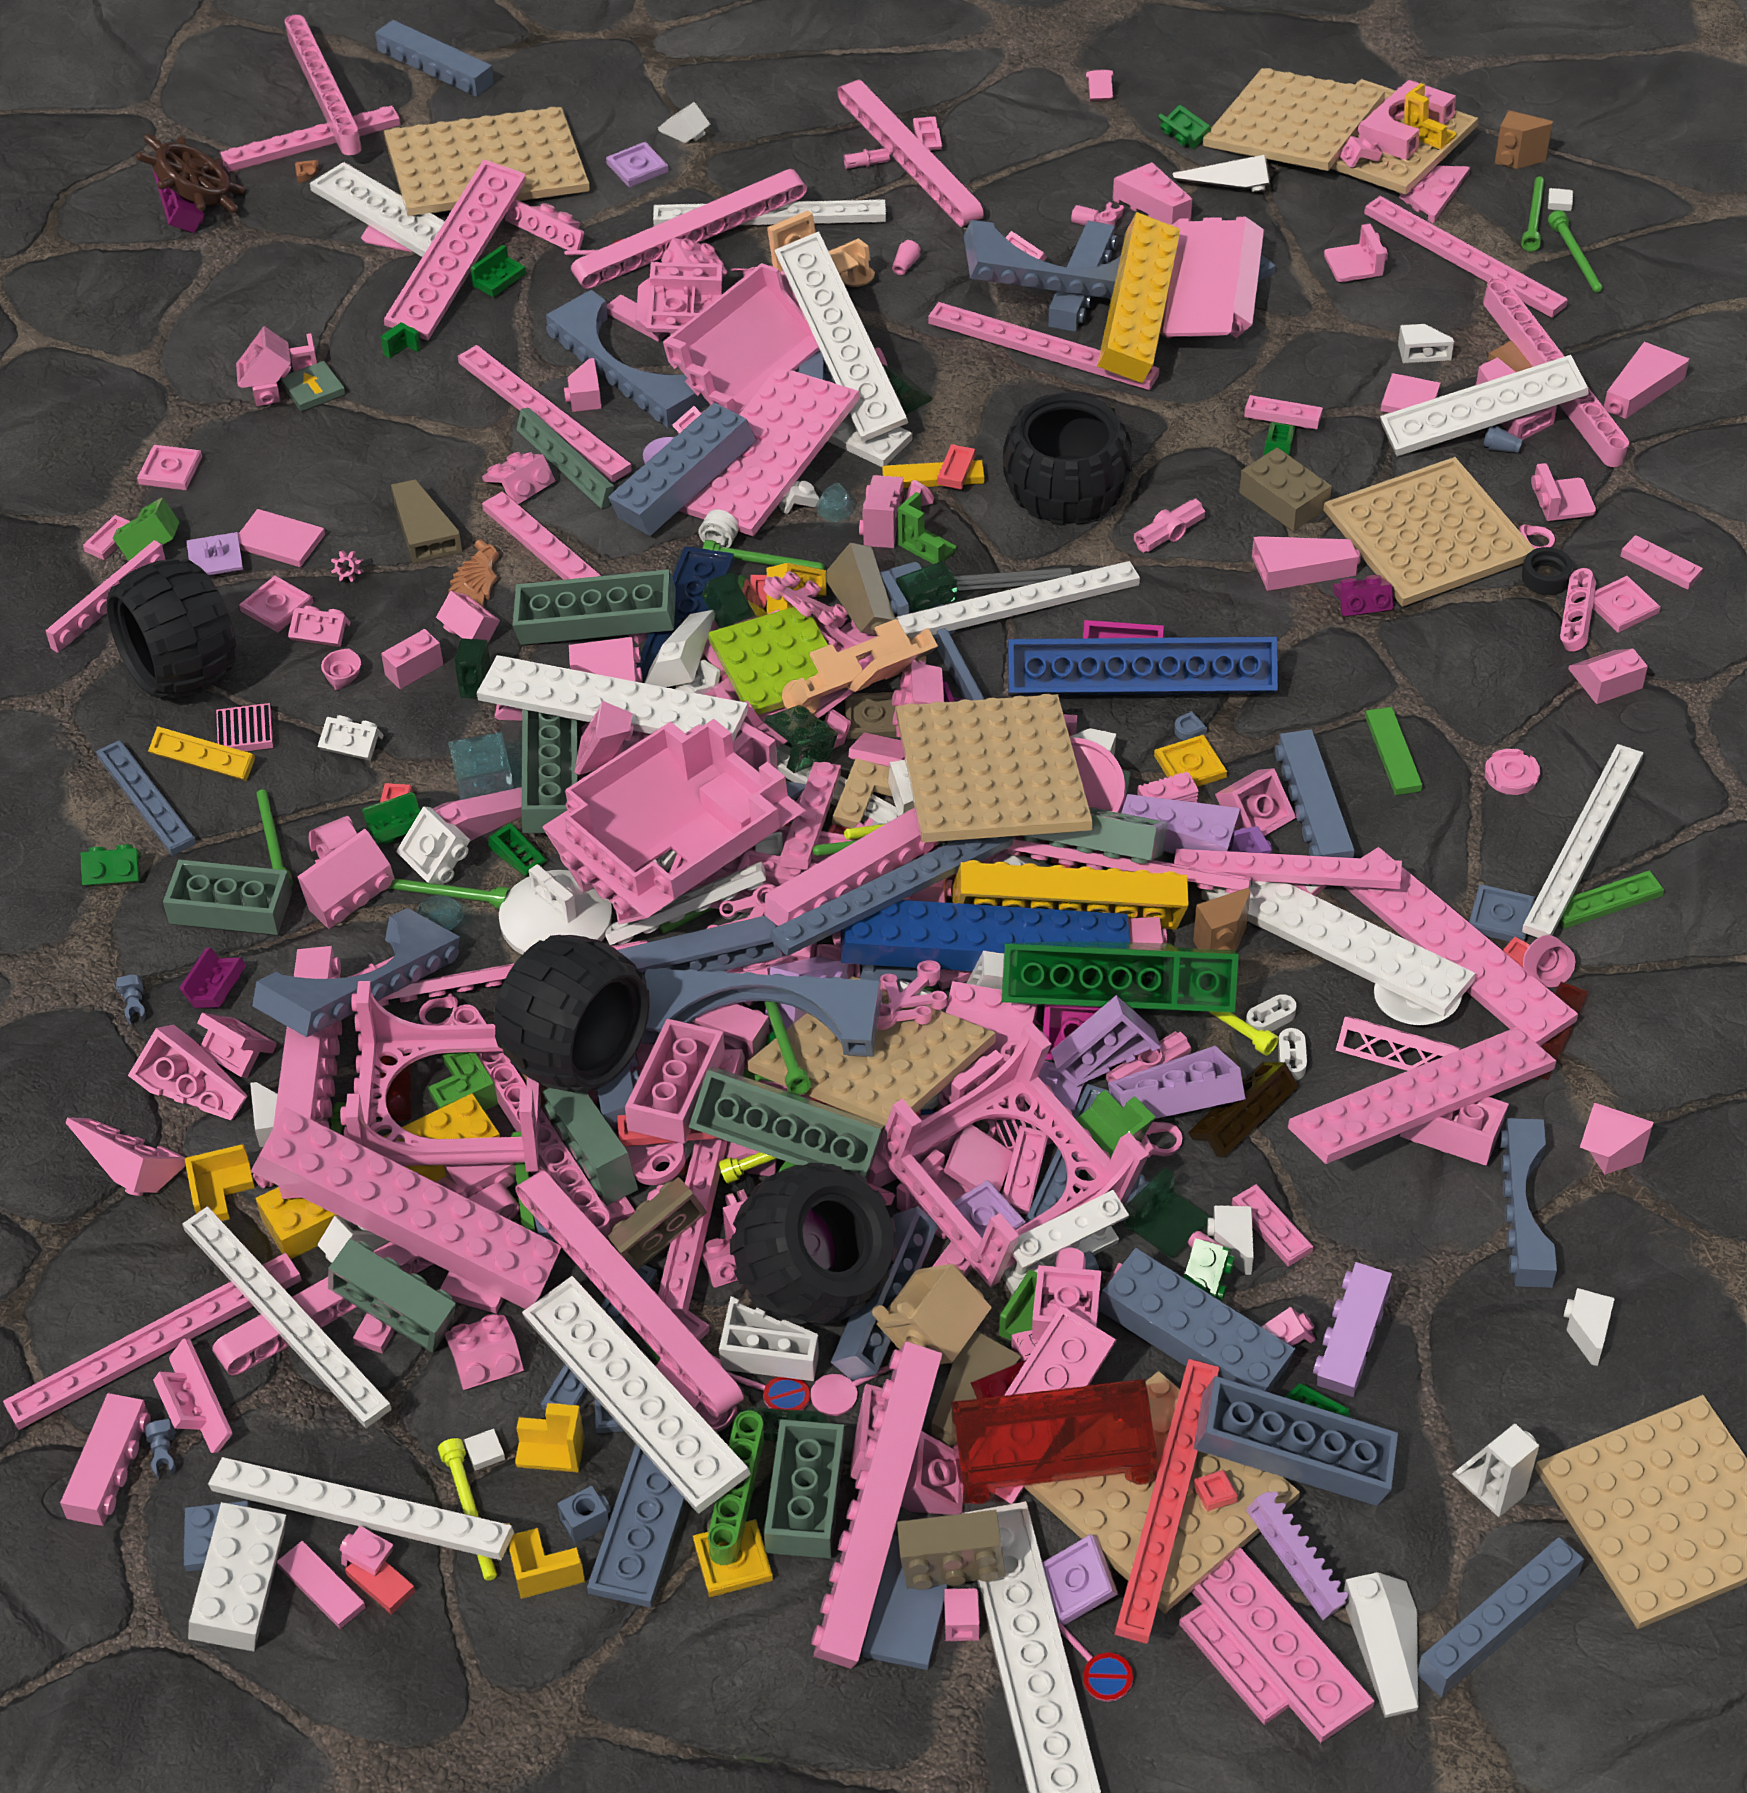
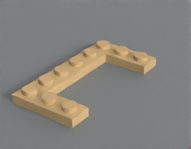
(861, 783)

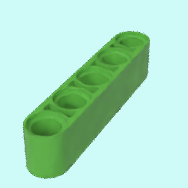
(737, 1500)

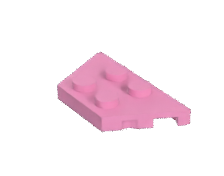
(1436, 190)

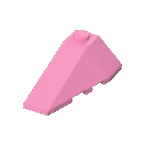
(482, 813)
(182, 1070)
(126, 1157)

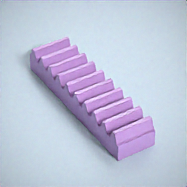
(1295, 1555)

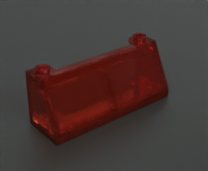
(1053, 1437)

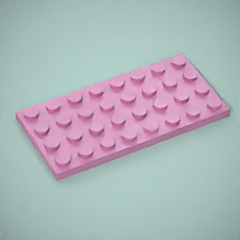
(791, 424)

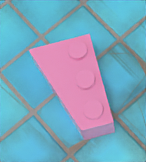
(1152, 193)
(881, 511)

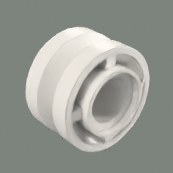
(719, 527)

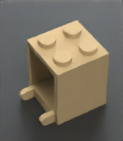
(934, 1311)

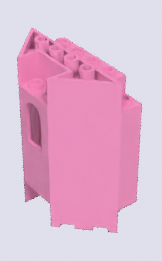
(663, 796)

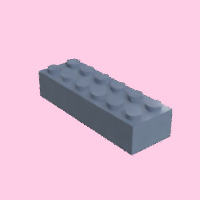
(682, 468)
(1192, 1323)
(1296, 1441)

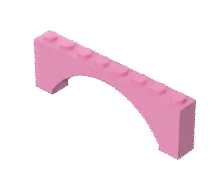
(613, 659)

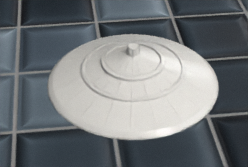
(1406, 1010)

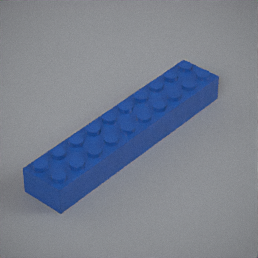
(1142, 666)
(960, 932)

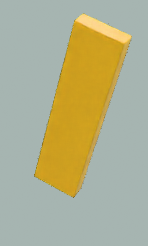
(928, 472)
(202, 753)

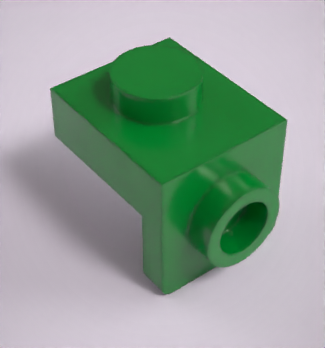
(398, 339)

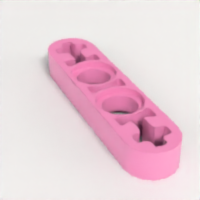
(1586, 578)

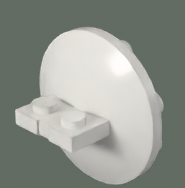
(551, 905)

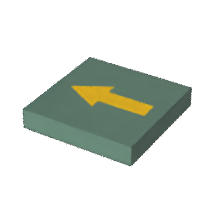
(312, 386)

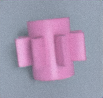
(340, 568)

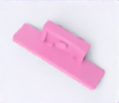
(547, 224)
(191, 1397)

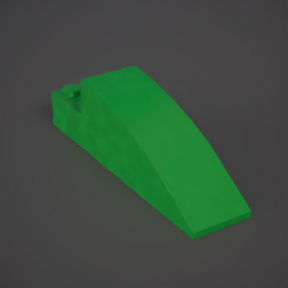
(1134, 971)

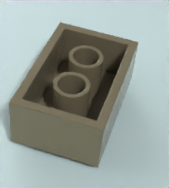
(1284, 489)
(951, 1549)

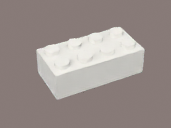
(237, 1577)

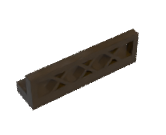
(1231, 1122)

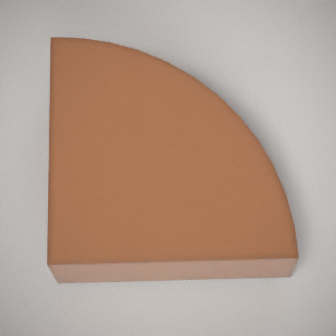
(306, 170)

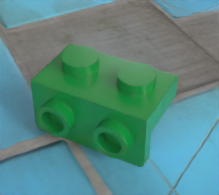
(1184, 127)
(496, 272)
(391, 817)
(110, 866)

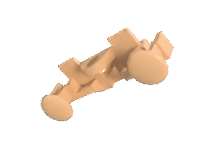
(849, 259)
(841, 669)

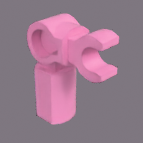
(1110, 216)

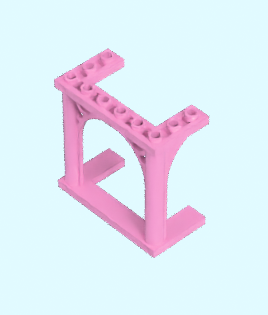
(391, 1036)
(909, 1137)

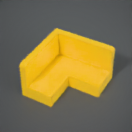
(1416, 115)
(804, 573)
(217, 1175)
(553, 1441)
(542, 1573)

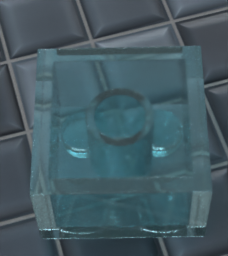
(480, 765)

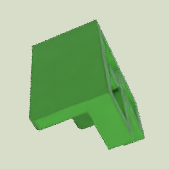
(153, 523)
(916, 538)
(467, 1078)
(1110, 1121)
(1019, 1310)

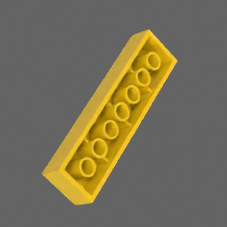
(1139, 298)
(1072, 889)
(300, 1224)

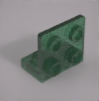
(809, 735)
(1163, 1215)

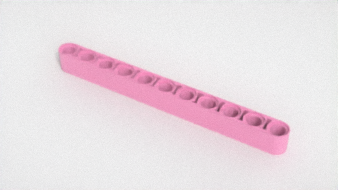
(323, 85)
(910, 153)
(694, 225)
(1538, 348)
(553, 1154)
(629, 1294)
(259, 1340)

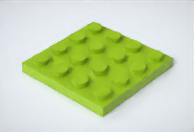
(767, 655)

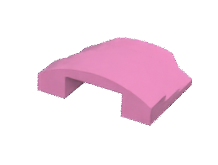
(676, 294)

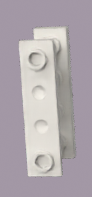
(1080, 1228)

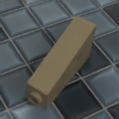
(423, 523)
(860, 587)
(976, 1360)

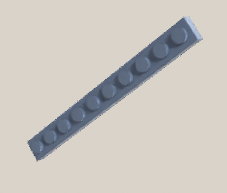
(883, 892)

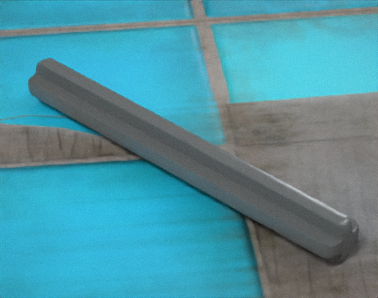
(1008, 579)

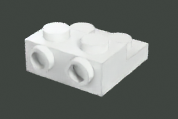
(433, 847)

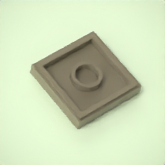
(870, 714)

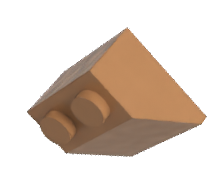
(1523, 140)
(1222, 921)

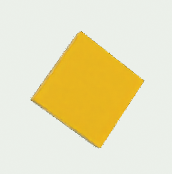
(1194, 757)
(746, 1571)

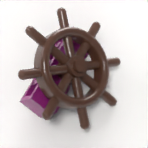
(188, 181)

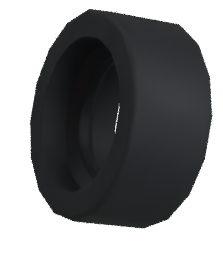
(1547, 557)

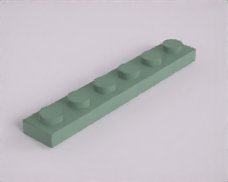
(564, 457)

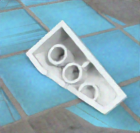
(1241, 174)
(681, 652)
(1387, 1635)

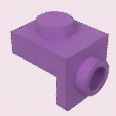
(1249, 840)

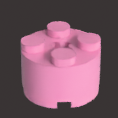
(331, 836)

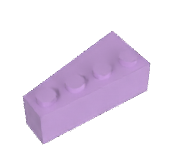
(1189, 823)
(1183, 1084)
(1354, 1329)

